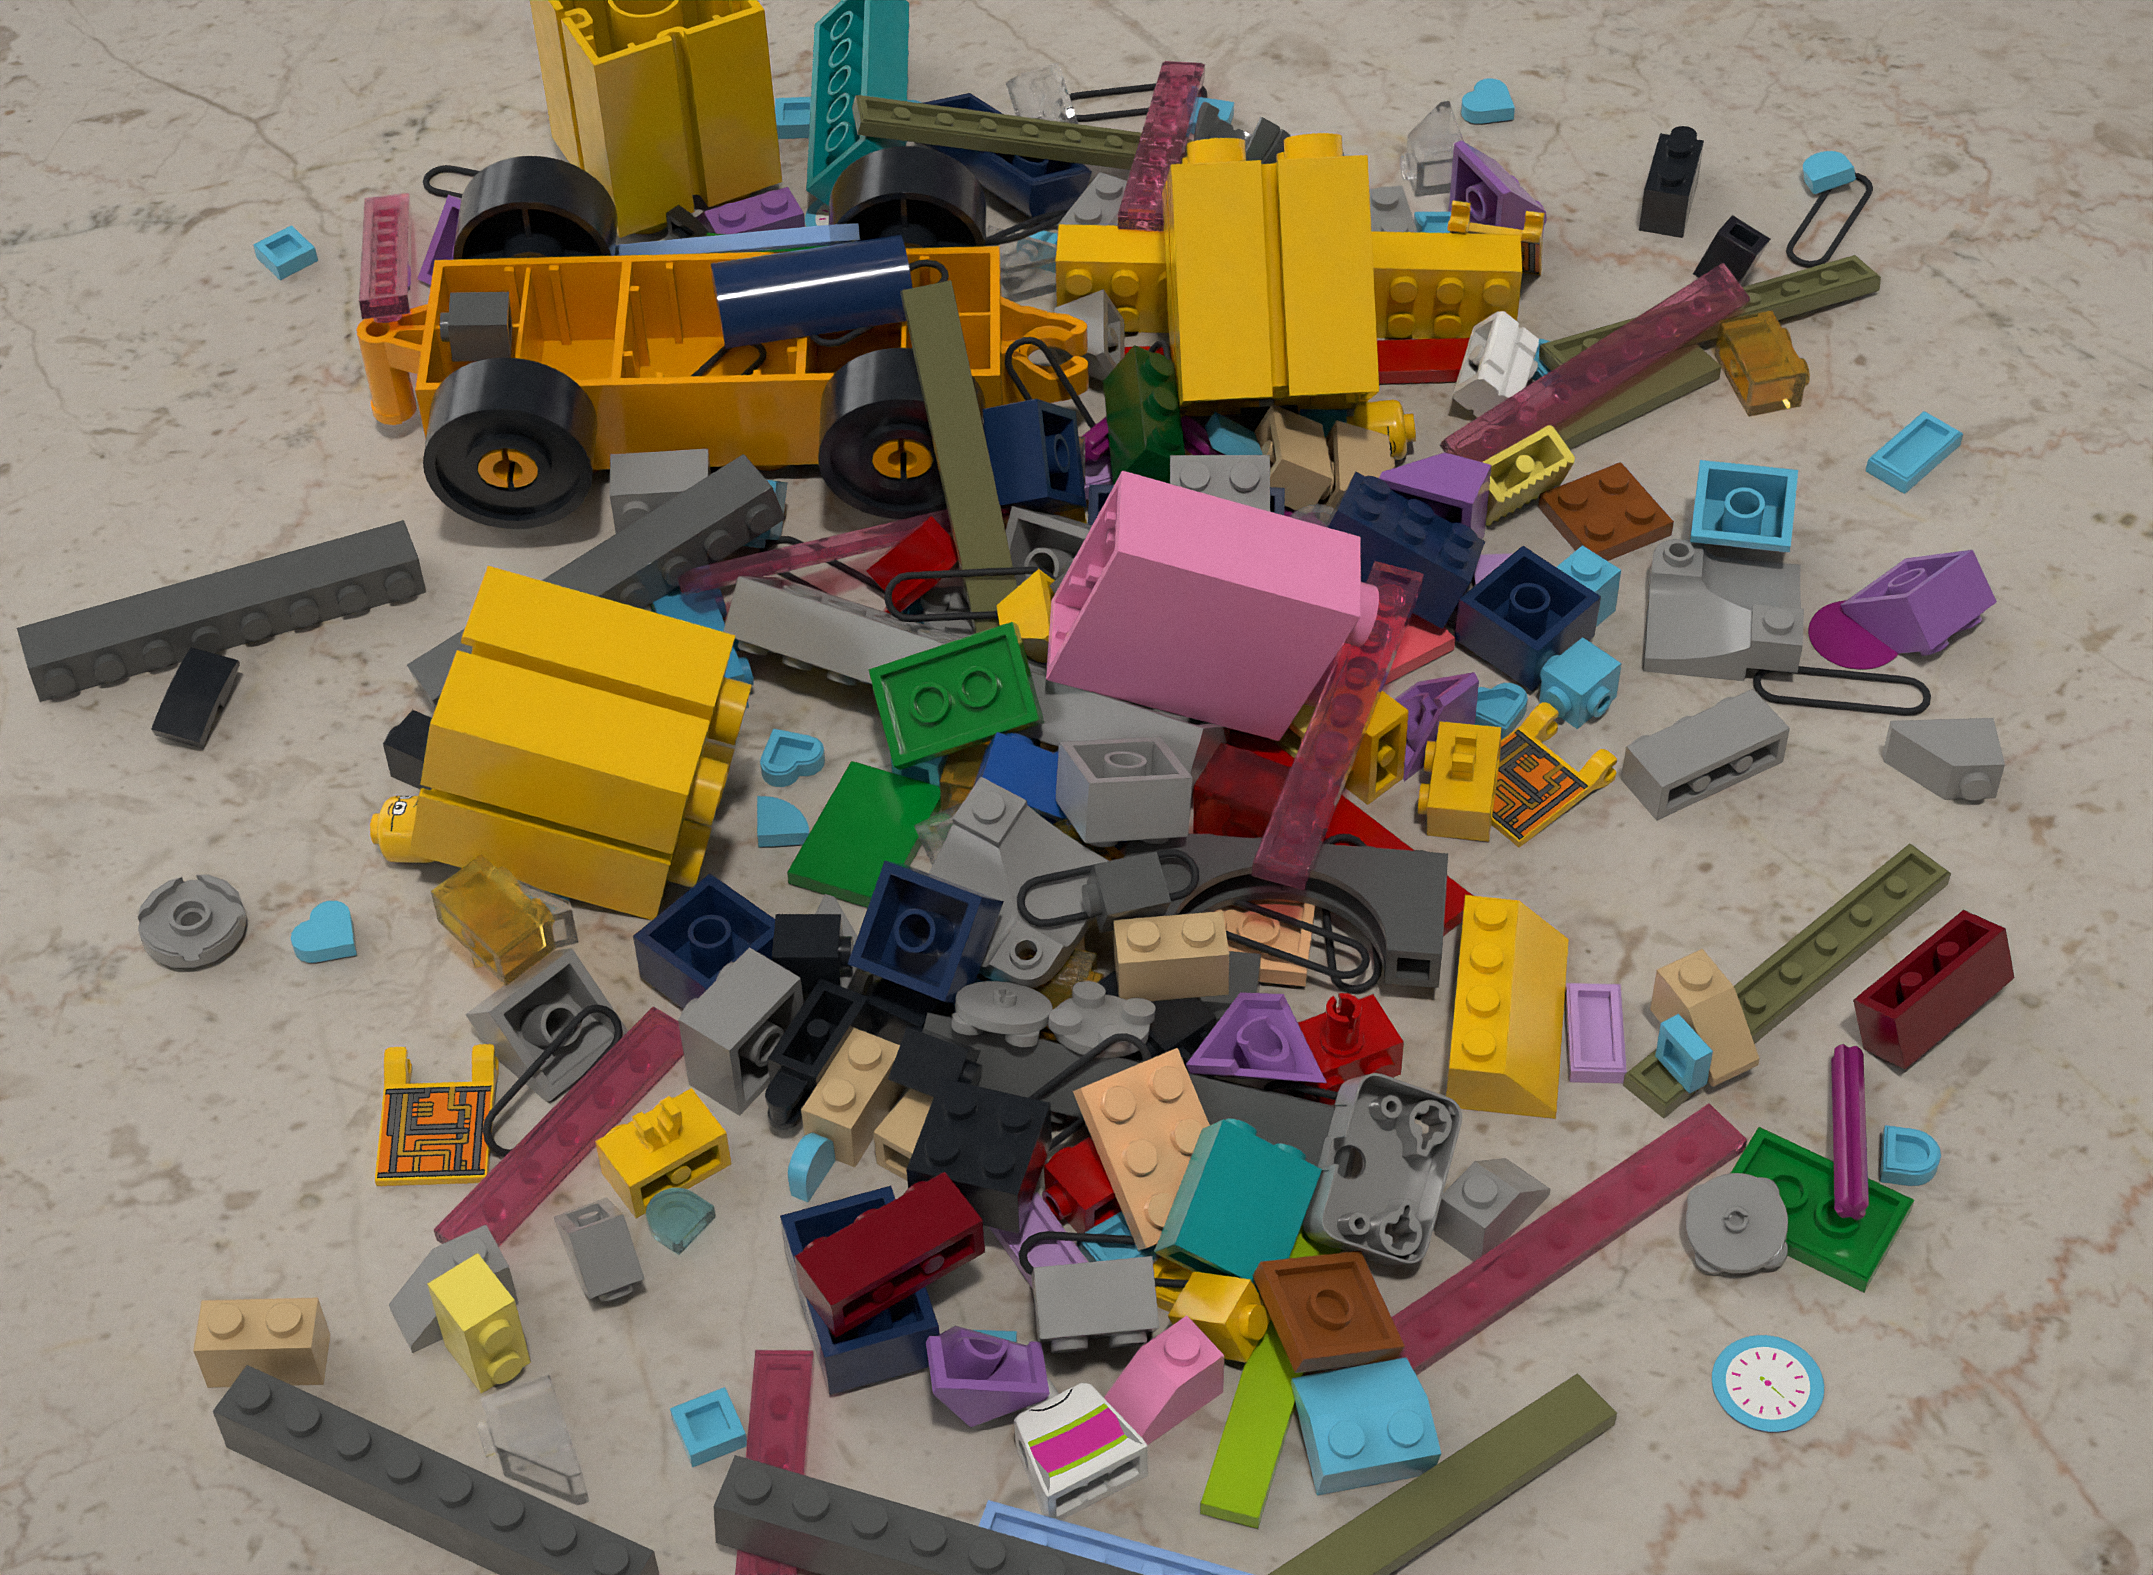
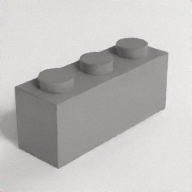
(1704, 753)

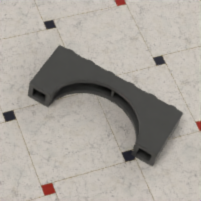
(1381, 891)

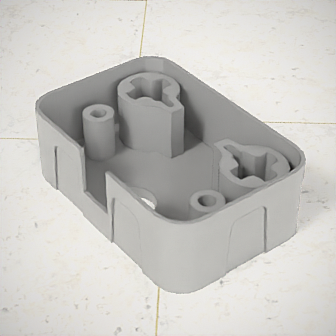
(1400, 1170)

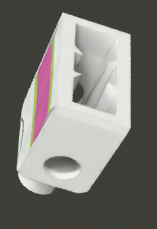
(1077, 1450)

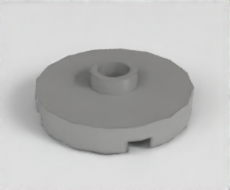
(191, 921)

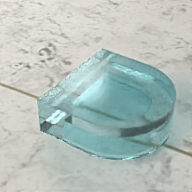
(678, 1217)

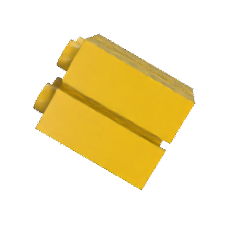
(661, 100)
(1270, 277)
(579, 744)

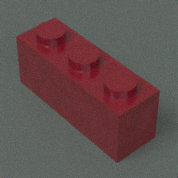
(1934, 989)
(889, 1253)

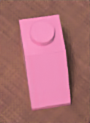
(1168, 1380)

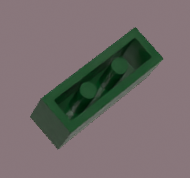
(1143, 415)

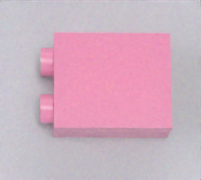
(1207, 607)

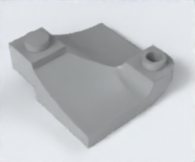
(1721, 614)
(994, 851)

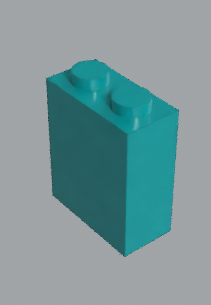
(1237, 1202)

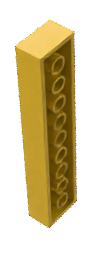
(1421, 279)

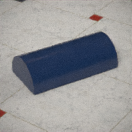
(1024, 182)
(811, 291)

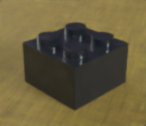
(987, 1146)

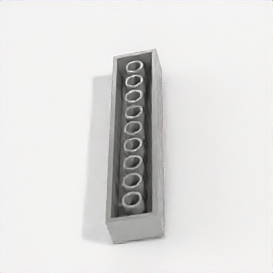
(851, 638)

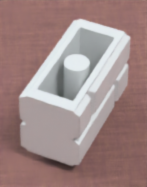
(1495, 363)

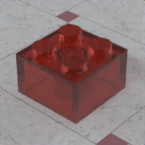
(1237, 793)

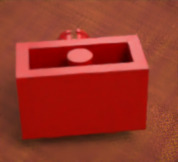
(1351, 1043)

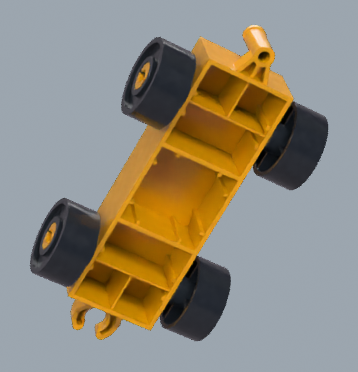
(614, 342)

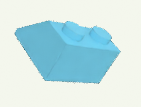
(1744, 506)
(1365, 1425)

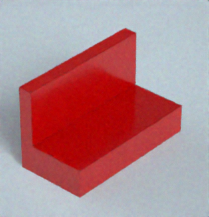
(921, 550)

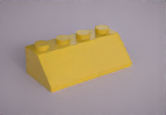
(1507, 1010)

